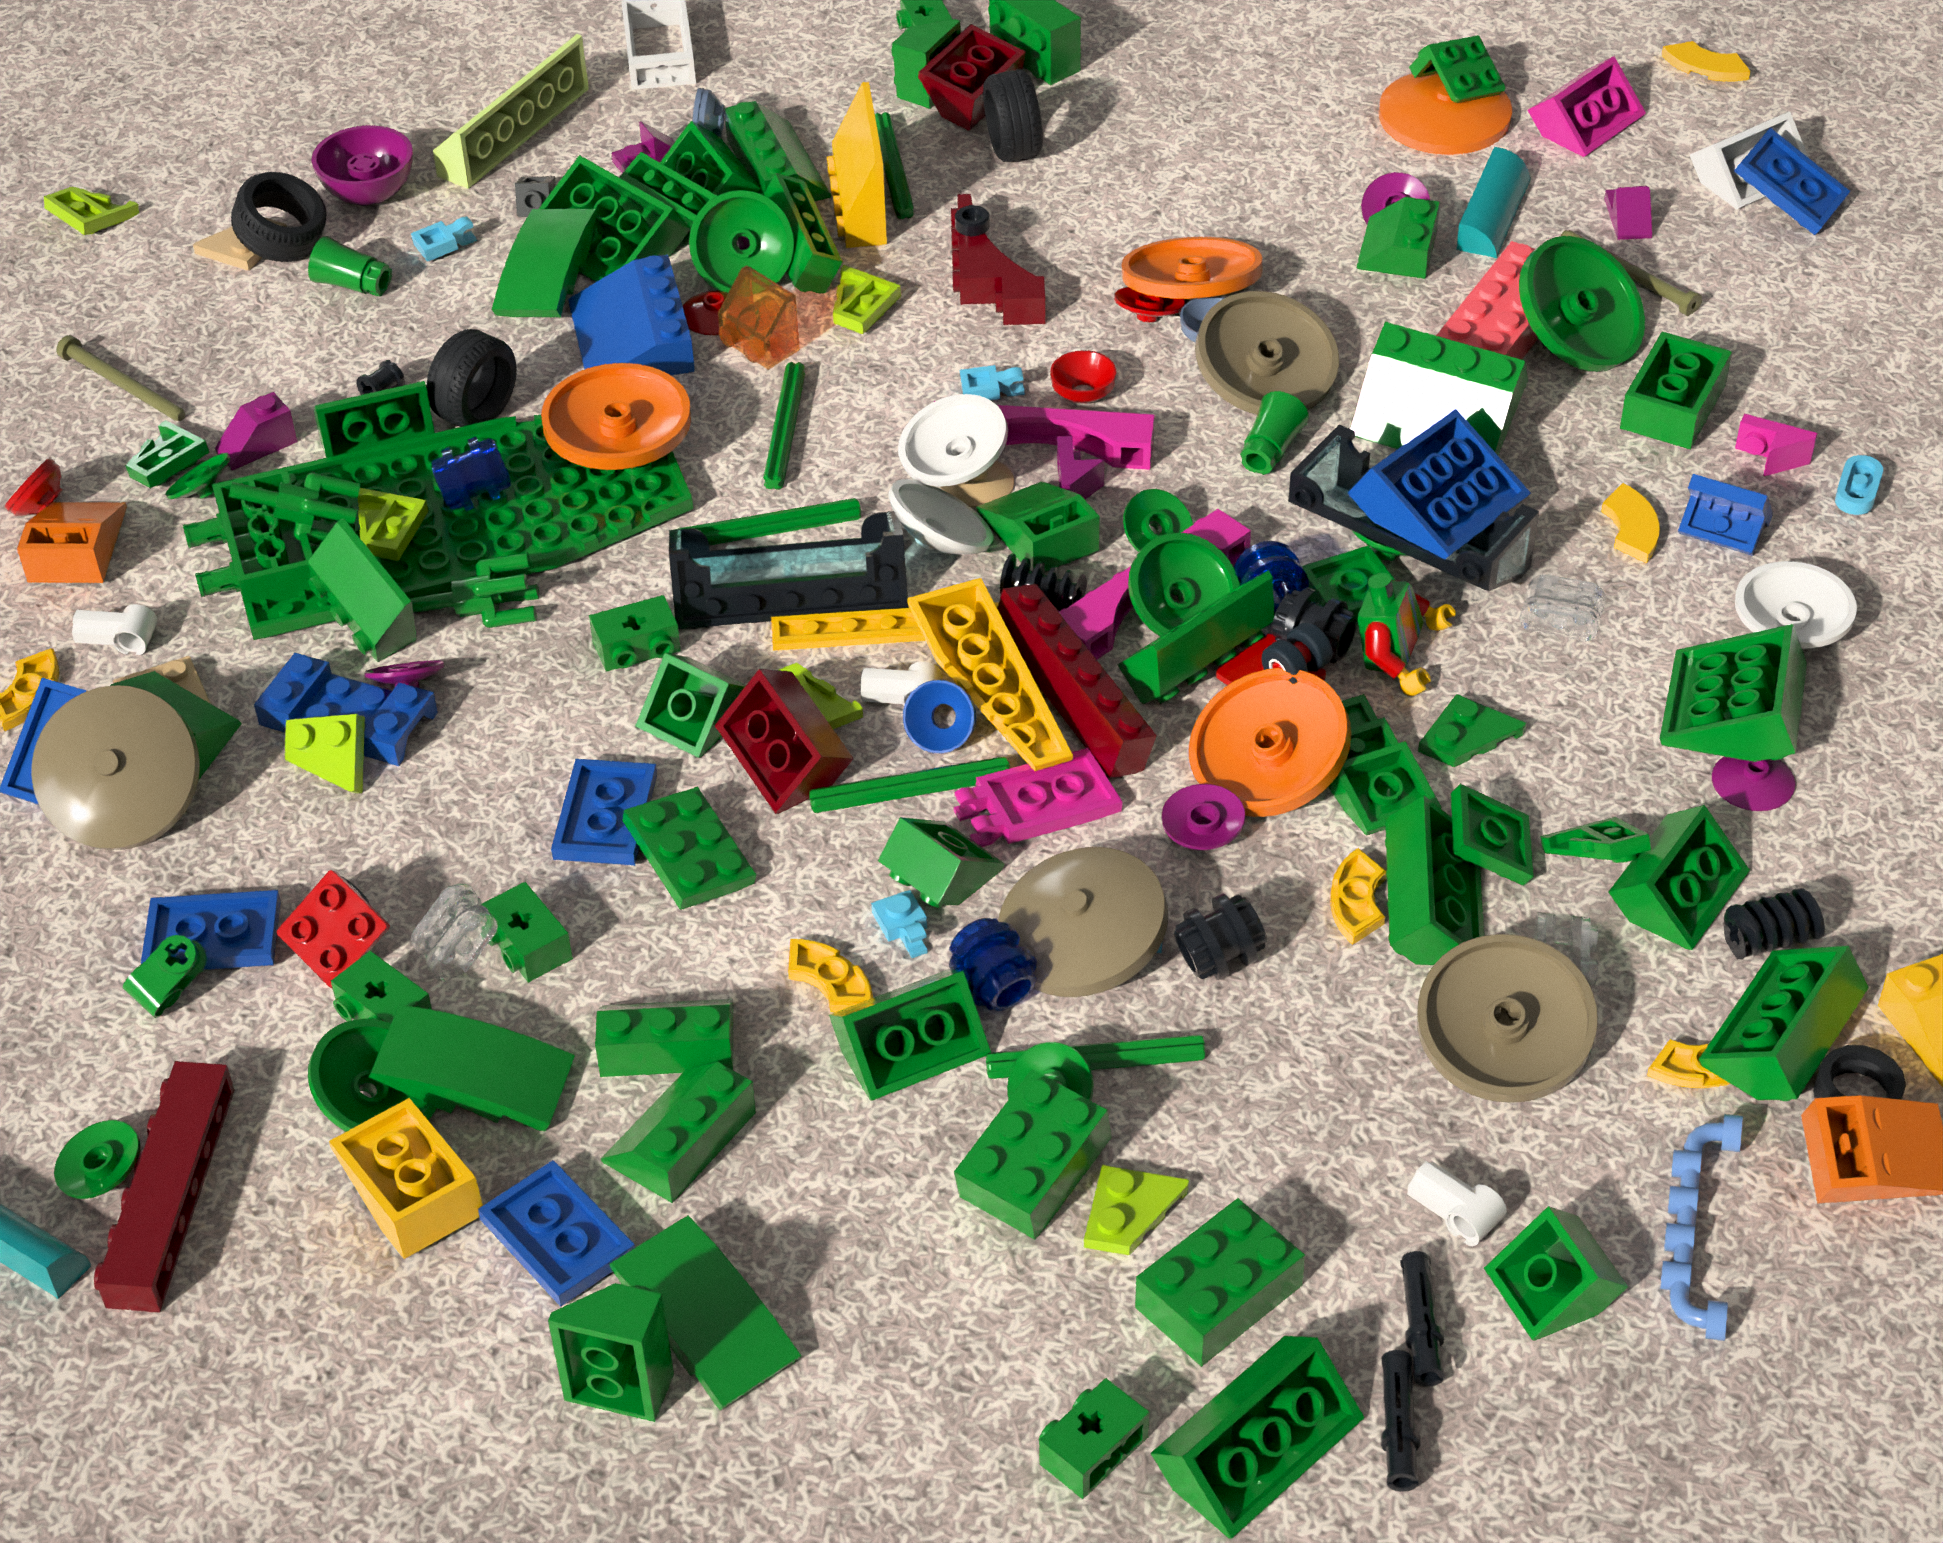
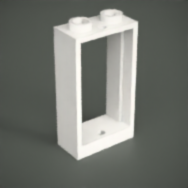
(658, 69)

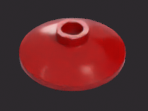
(1145, 306)
(702, 312)

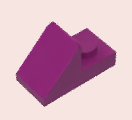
(653, 144)
(1630, 211)
(1076, 474)

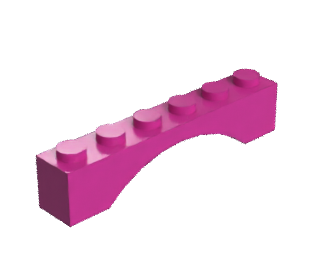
(1115, 437)
(1101, 610)

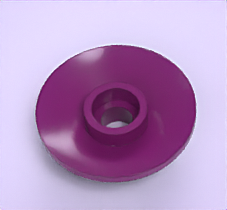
(1390, 189)
(405, 673)
(1752, 784)
(1203, 816)

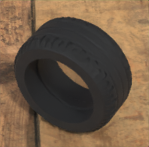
(1013, 115)
(285, 193)
(471, 378)

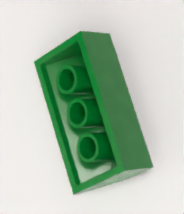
(769, 146)
(1201, 640)
(1430, 889)
(1786, 1021)
(1259, 1434)

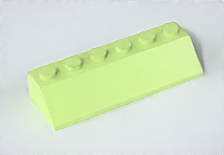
(514, 116)

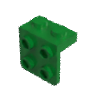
(1462, 67)

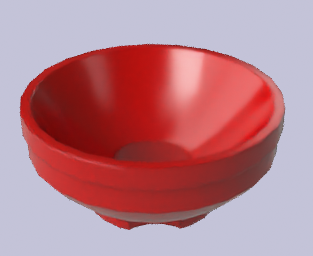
(1083, 369)
(37, 491)

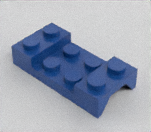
(310, 690)

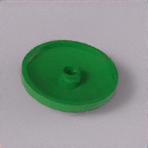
(1582, 303)

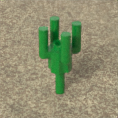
(302, 503)
(484, 593)

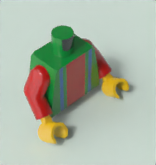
(1390, 628)

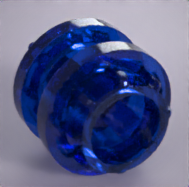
(471, 473)
(1281, 563)
(993, 963)

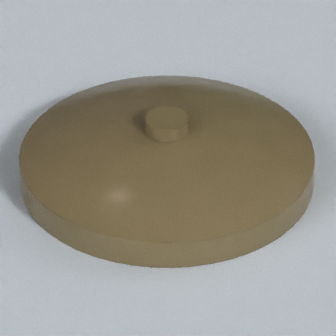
(1263, 346)
(115, 768)
(1087, 919)
(1506, 1018)

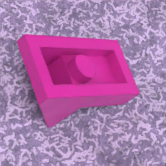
(1781, 443)

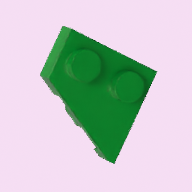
(166, 455)
(1467, 730)
(1602, 839)

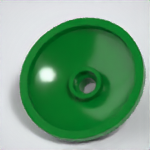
(727, 219)
(1182, 567)
(342, 1068)

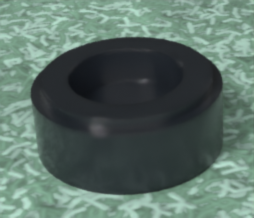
(972, 220)

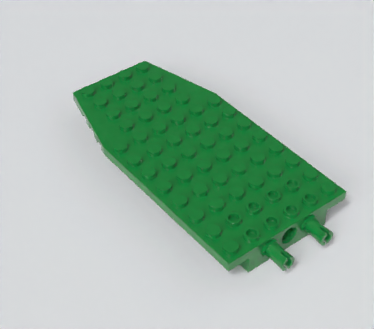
(549, 511)

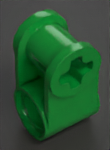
(162, 978)

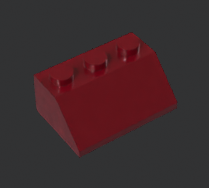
(959, 72)
(782, 739)

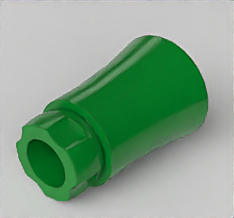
(347, 268)
(1275, 427)

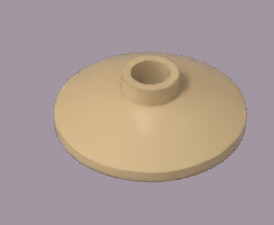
(988, 486)

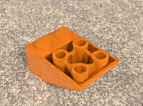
(70, 542)
(1873, 1148)

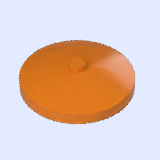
(1426, 119)
(1192, 267)
(616, 416)
(1271, 740)

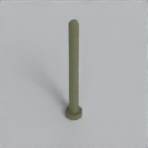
(1687, 302)
(71, 347)

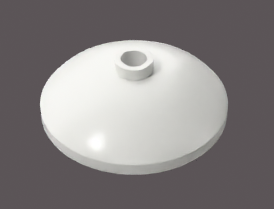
(953, 440)
(939, 519)
(1798, 595)

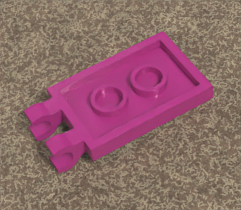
(1037, 802)

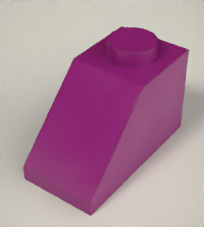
(257, 431)

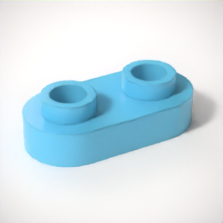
(1859, 485)

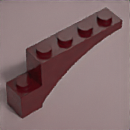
(990, 277)

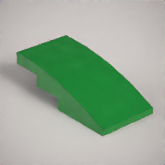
(545, 262)
(1378, 771)
(472, 1066)
(710, 1312)

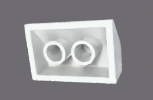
(1717, 162)

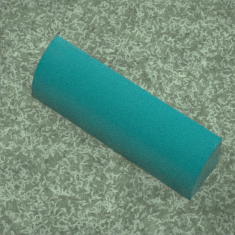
(1493, 204)
(39, 1254)

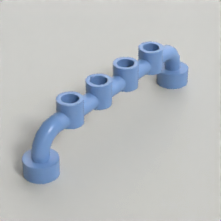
(1680, 1236)

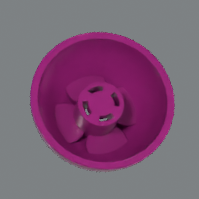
(363, 163)

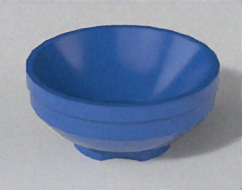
(920, 722)

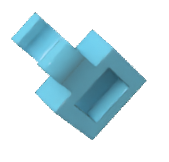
(442, 239)
(989, 383)
(904, 919)

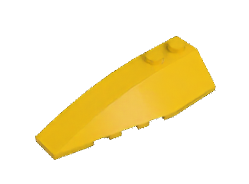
(984, 660)

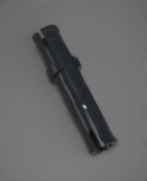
(1424, 1334)
(1400, 1465)

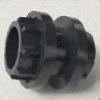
(1306, 607)
(1220, 936)

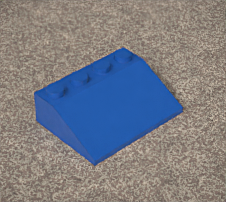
(634, 319)
(1439, 487)

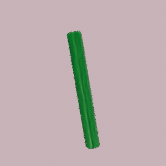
(894, 167)
(784, 426)
(780, 521)
(903, 785)
(1116, 1054)

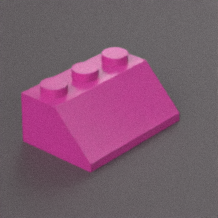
(1588, 108)

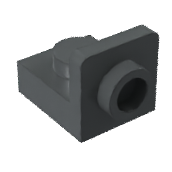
(532, 192)

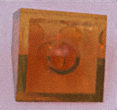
(759, 319)

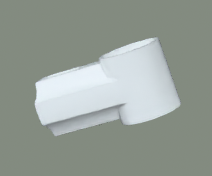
(123, 630)
(896, 685)
(1465, 1209)

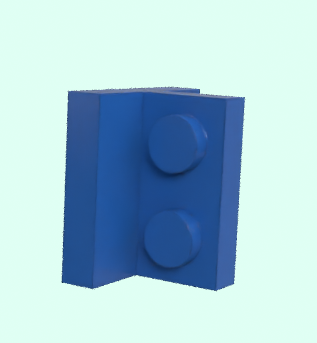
(1725, 514)

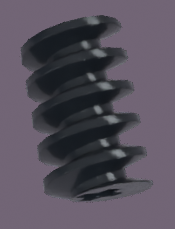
(1060, 592)
(1772, 921)

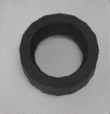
(1863, 1061)

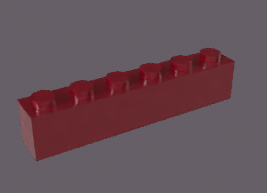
(1076, 682)
(164, 1187)

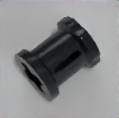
(384, 378)

